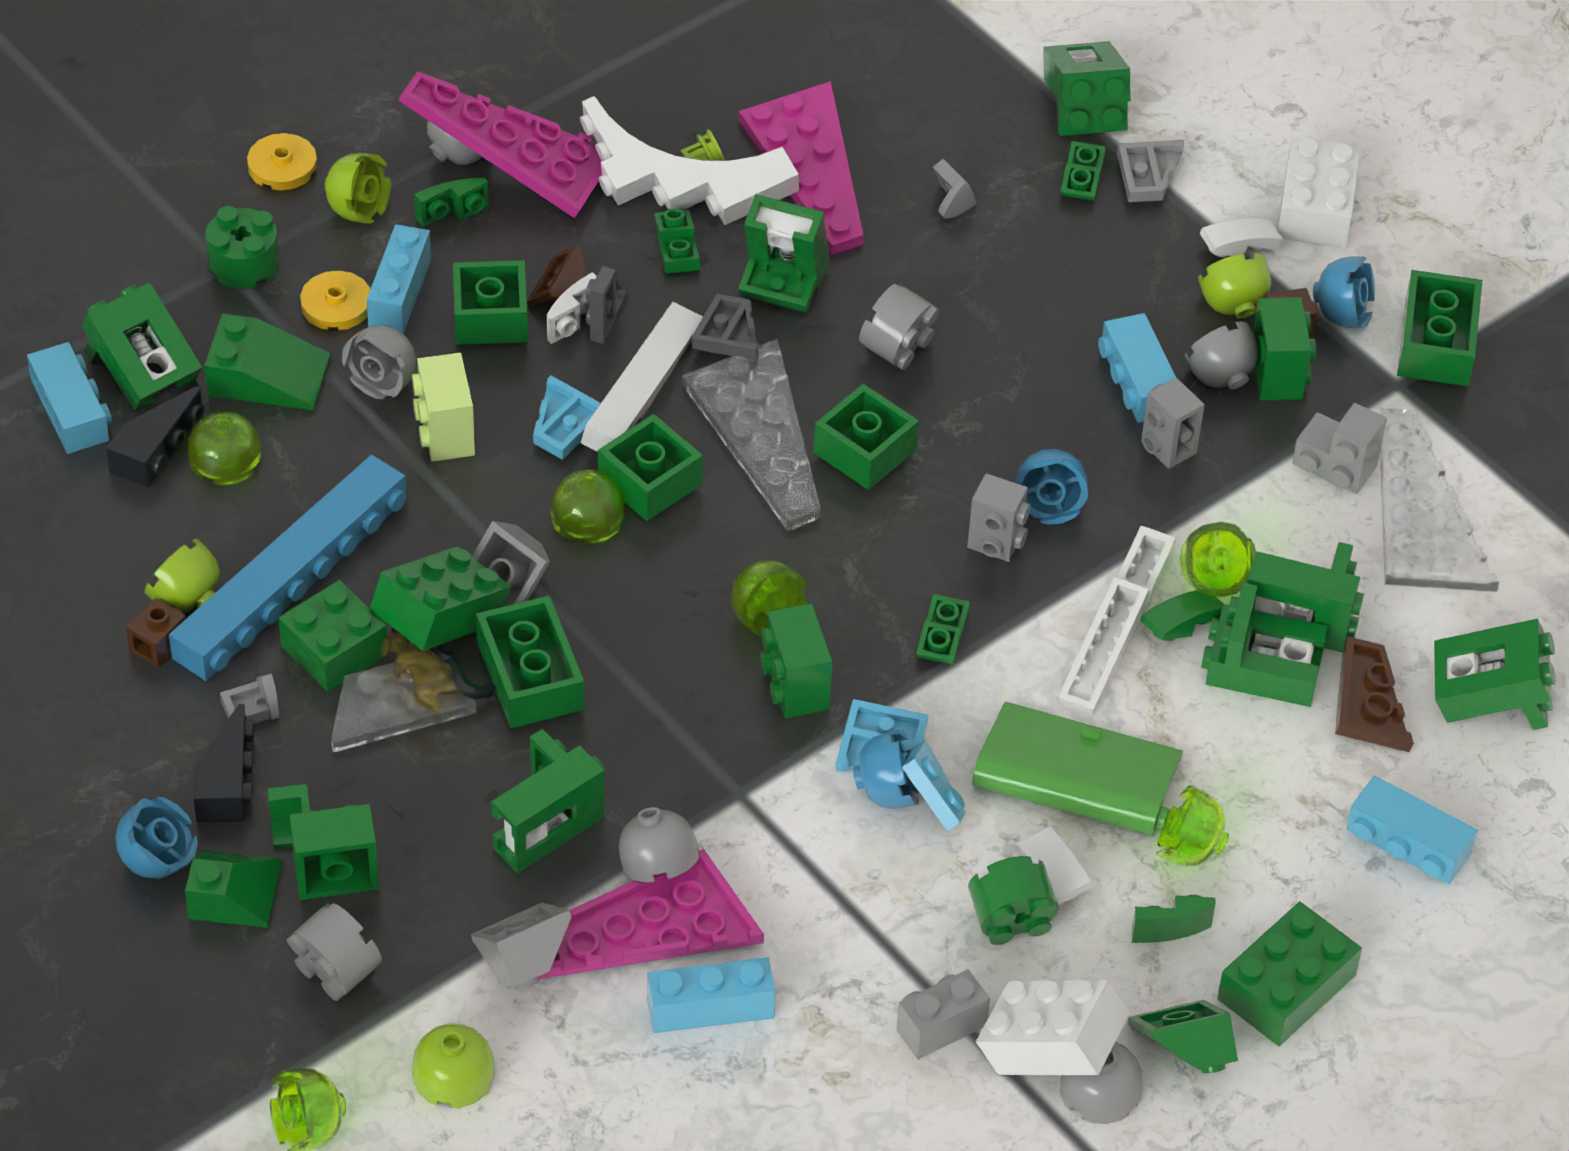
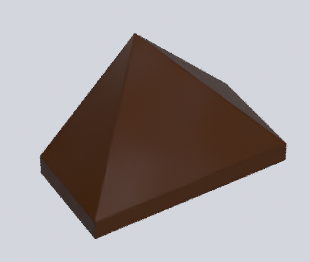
(559, 275)

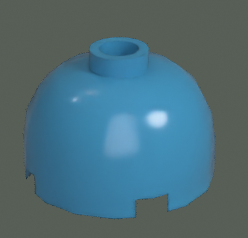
(1345, 290)
(1054, 484)
(882, 771)
(155, 838)

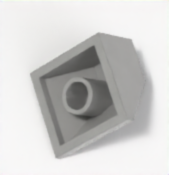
(514, 557)
(523, 944)

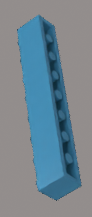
(288, 568)

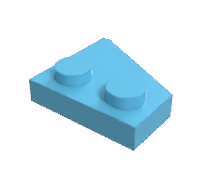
(562, 418)
(872, 719)
(934, 786)

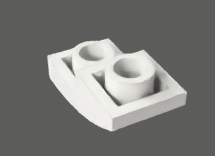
(1235, 235)
(565, 313)
(1063, 868)

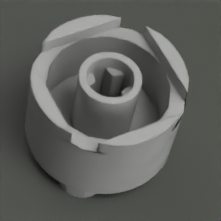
(899, 325)
(334, 950)

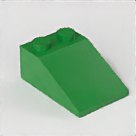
(264, 364)

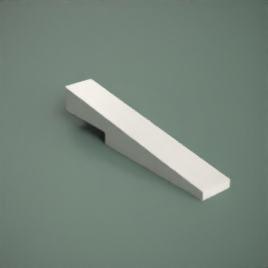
(642, 377)
(1117, 619)

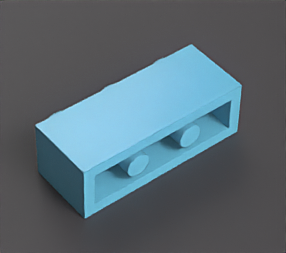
(399, 277)
(1134, 360)
(69, 397)
(1411, 829)
(710, 995)

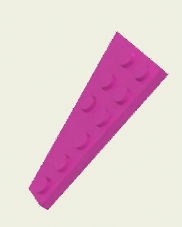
(656, 922)

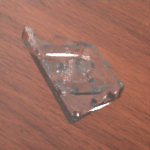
(381, 706)

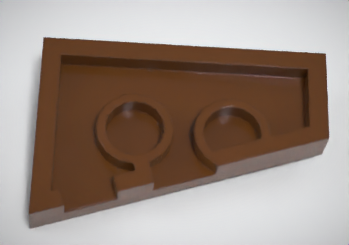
(1367, 697)

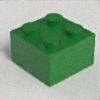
(490, 302)
(1284, 348)
(865, 436)
(652, 466)
(332, 635)
(796, 661)
(334, 851)

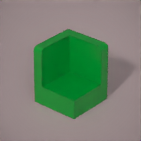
(283, 802)

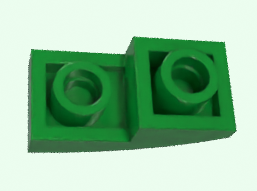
(1083, 170)
(458, 197)
(677, 241)
(1180, 614)
(943, 629)
(1187, 917)

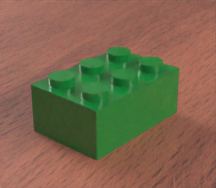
(1440, 328)
(437, 597)
(530, 661)
(1289, 973)

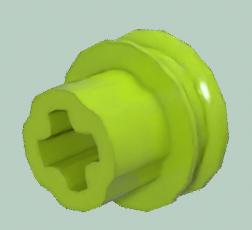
(705, 149)

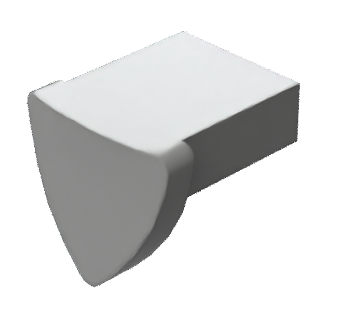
(959, 196)
(258, 697)

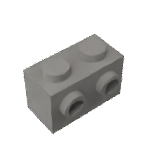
(1172, 423)
(998, 518)
(942, 1013)

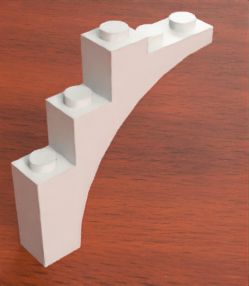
(681, 182)

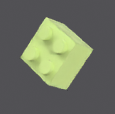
(444, 407)

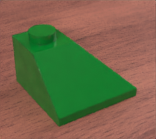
(232, 888)
(1193, 1032)

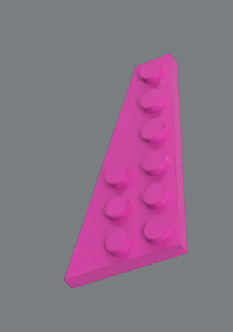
(812, 138)
(519, 143)

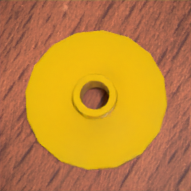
(282, 161)
(335, 300)

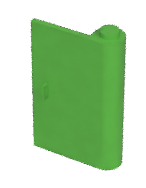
(1077, 768)

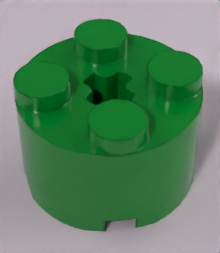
(242, 247)
(1013, 899)

